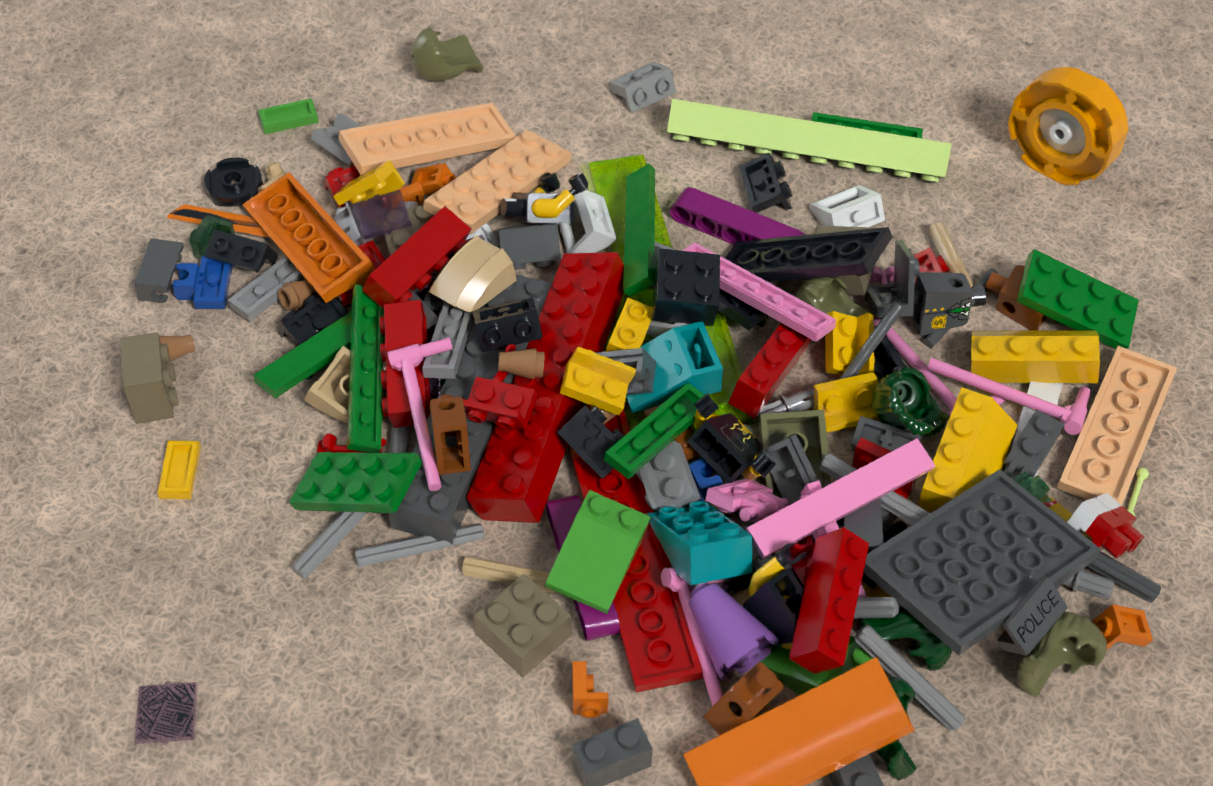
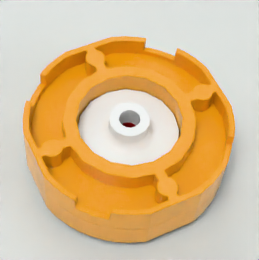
(1068, 125)

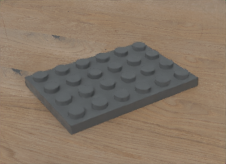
(977, 560)

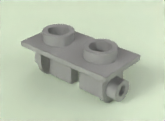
(348, 221)

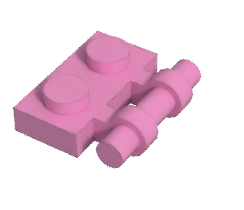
(749, 497)

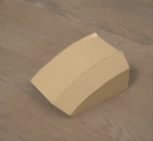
(474, 275)
(331, 391)

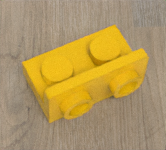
(375, 182)
(630, 326)
(846, 341)
(597, 380)
(846, 400)

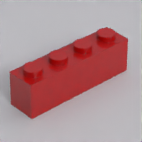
(417, 259)
(403, 326)
(768, 370)
(829, 601)

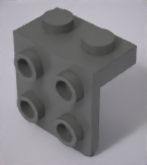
(902, 291)

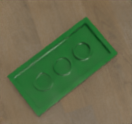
(1077, 299)
(356, 482)

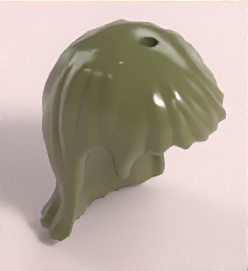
(442, 59)
(828, 295)
(1069, 641)

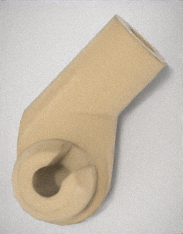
(274, 173)

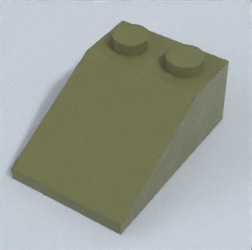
(811, 432)

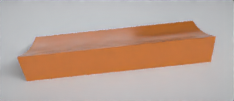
(309, 238)
(807, 734)

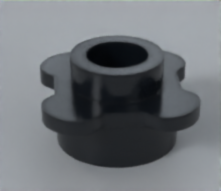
(737, 583)

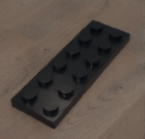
(812, 255)

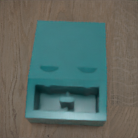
(680, 357)
(702, 542)

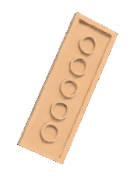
(426, 137)
(510, 169)
(1117, 426)

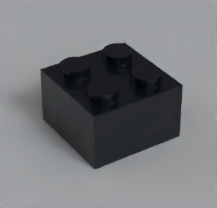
(686, 287)

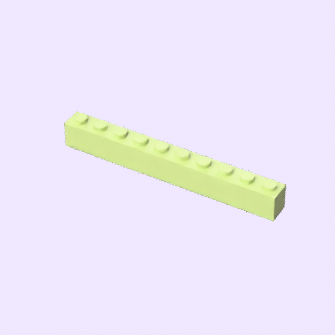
(809, 138)

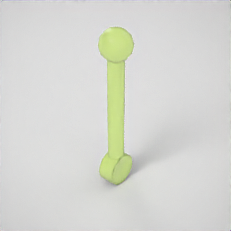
(1141, 473)

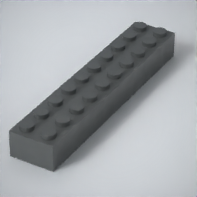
(443, 510)

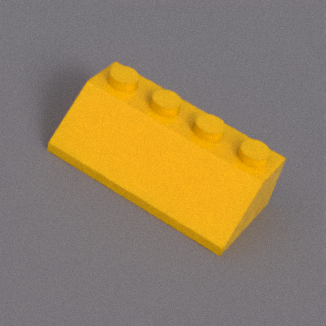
(1036, 355)
(969, 450)

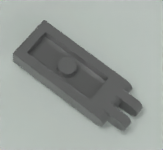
(1033, 444)

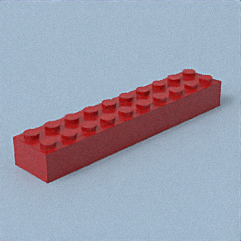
(523, 463)

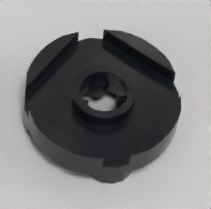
(219, 181)

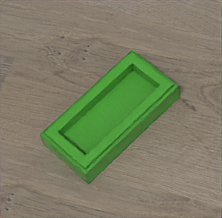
(288, 116)

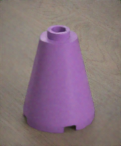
(729, 631)

